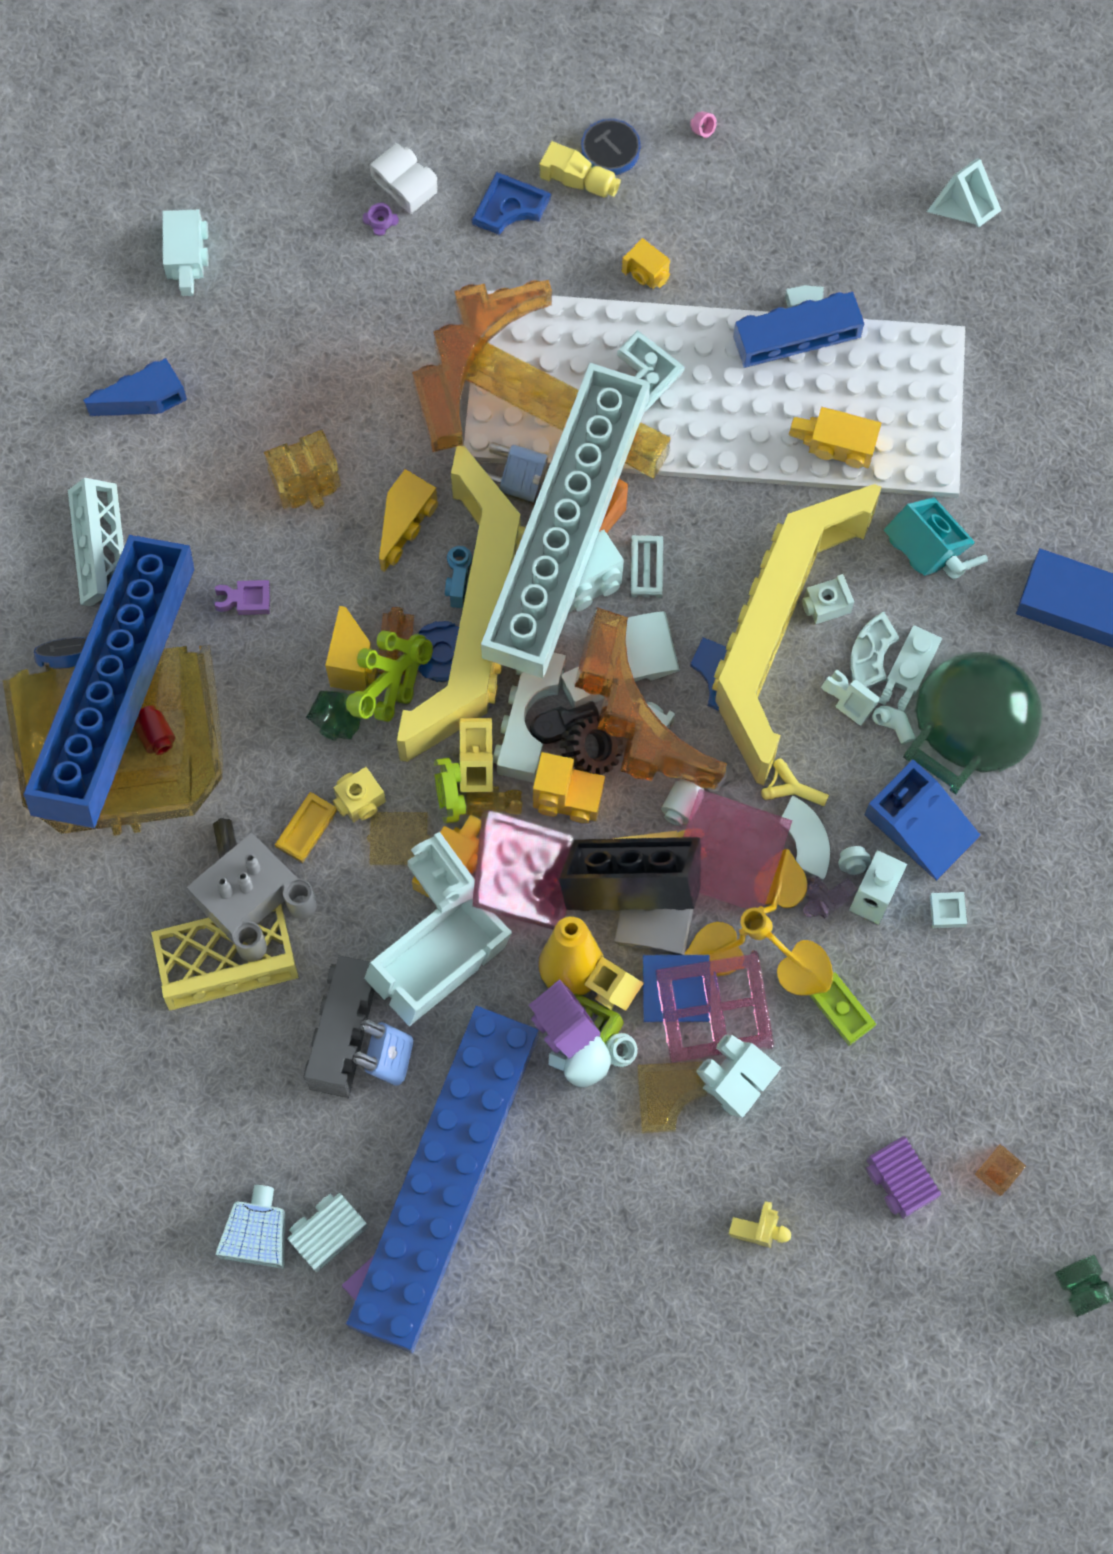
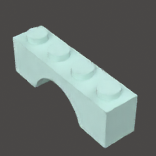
(520, 751)

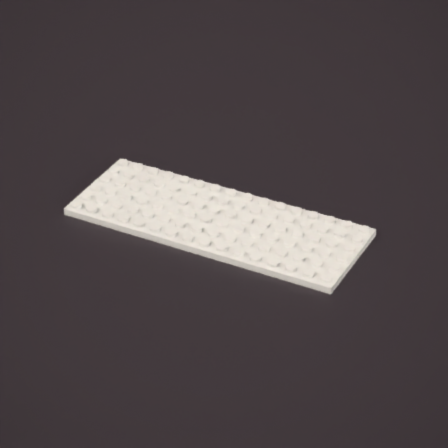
(737, 418)

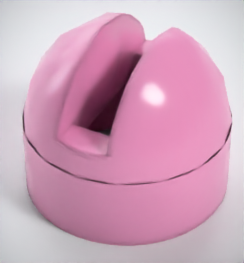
(707, 120)

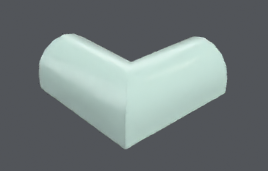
(651, 364)

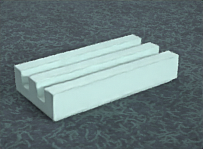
(646, 590)

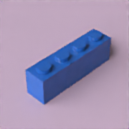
(798, 329)

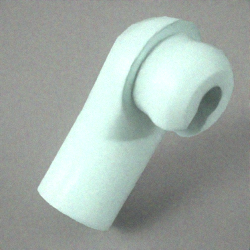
(896, 720)

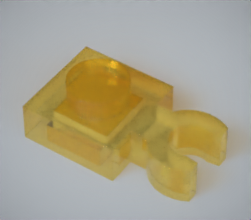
(494, 801)

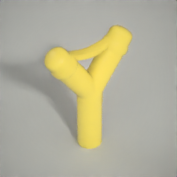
(791, 786)

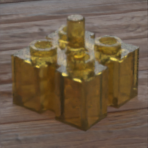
(303, 471)

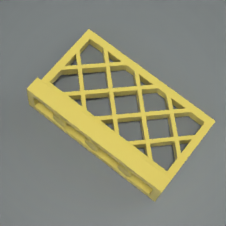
(222, 981)

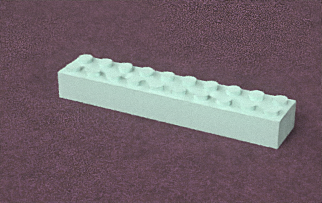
(565, 521)

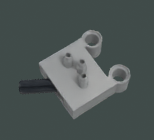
(246, 888)

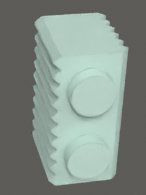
(326, 1231)

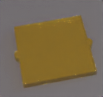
(395, 835)

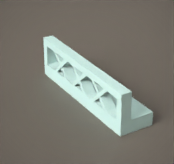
(88, 536)

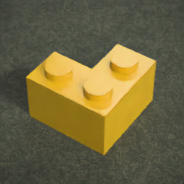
(566, 790)

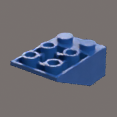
(922, 820)

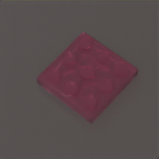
(737, 848)
(520, 870)

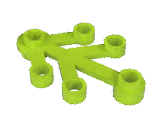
(416, 652)

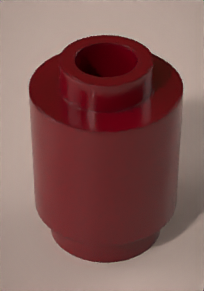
(154, 730)

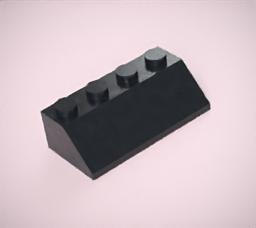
(632, 874)

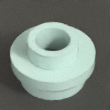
(854, 860)
(629, 1047)

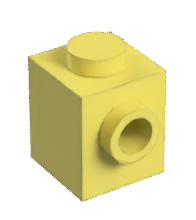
(613, 985)

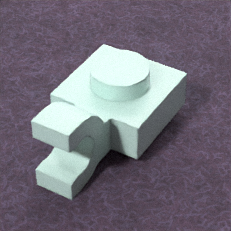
(854, 699)

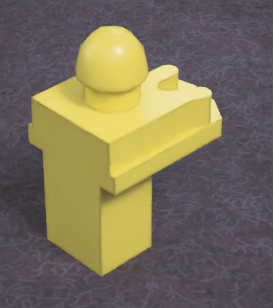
(762, 1232)

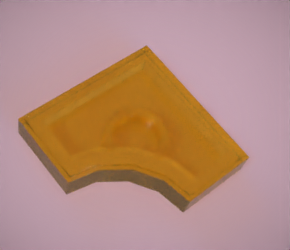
(665, 1091)

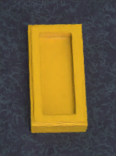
(306, 827)

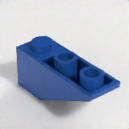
(145, 392)

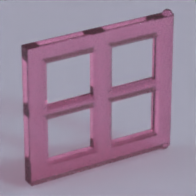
(714, 1005)

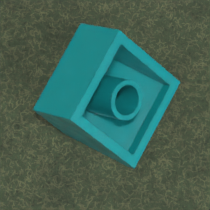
(927, 535)

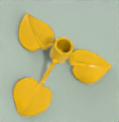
(806, 968)

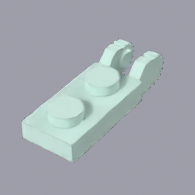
(911, 665)

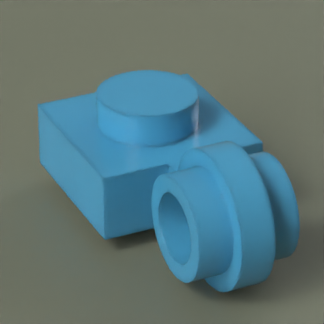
(456, 586)

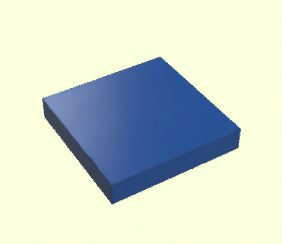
(687, 991)

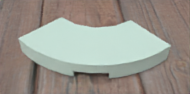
(869, 651)
(809, 838)

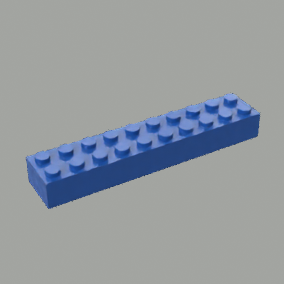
(109, 682)
(443, 1180)

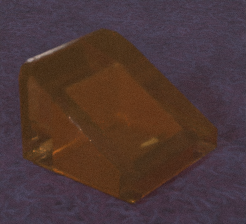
(1000, 1170)

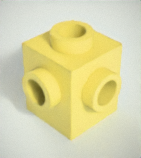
(358, 795)

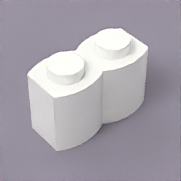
(404, 178)

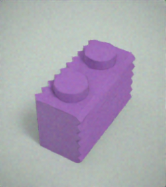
(563, 1019)
(902, 1178)

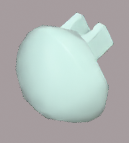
(585, 1066)

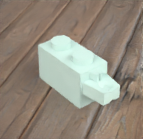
(184, 247)

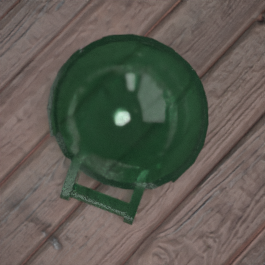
(976, 715)

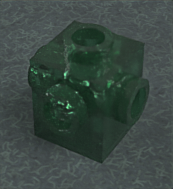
(332, 716)

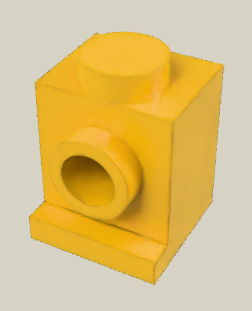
(646, 265)

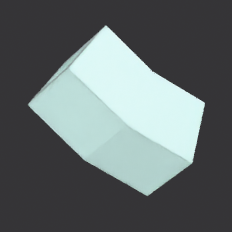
(796, 295)

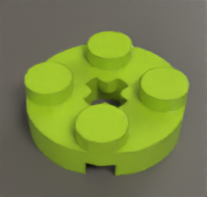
(447, 789)

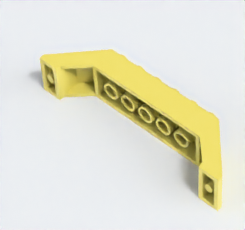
(769, 613)
(471, 677)

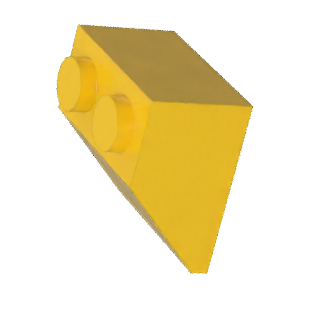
(342, 655)

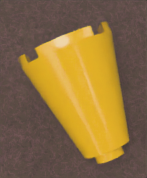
(569, 955)

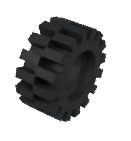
(576, 750)

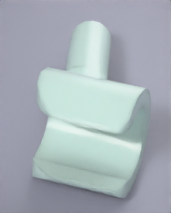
(955, 568)

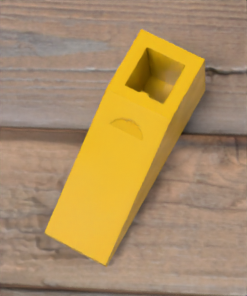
(405, 508)

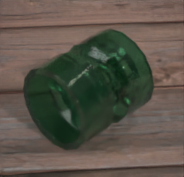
(1085, 1285)

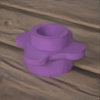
(380, 210)

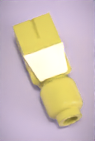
(576, 171)

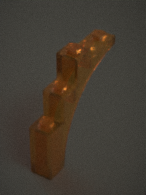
(458, 346)
(624, 712)

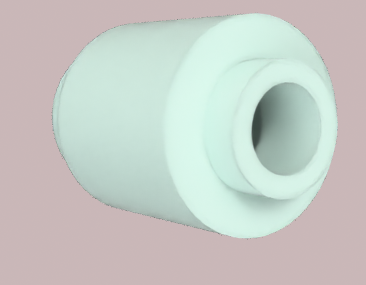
(680, 802)

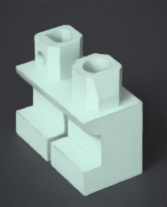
(738, 1076)

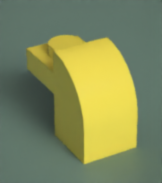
(476, 755)

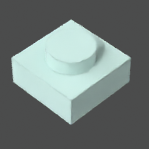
(948, 910)

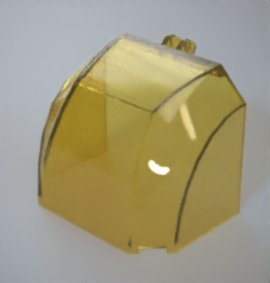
(145, 784)

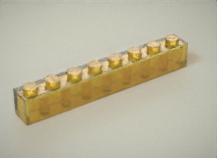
(553, 401)

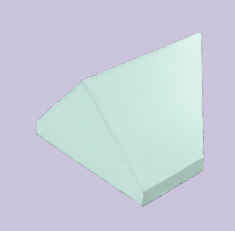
(967, 196)

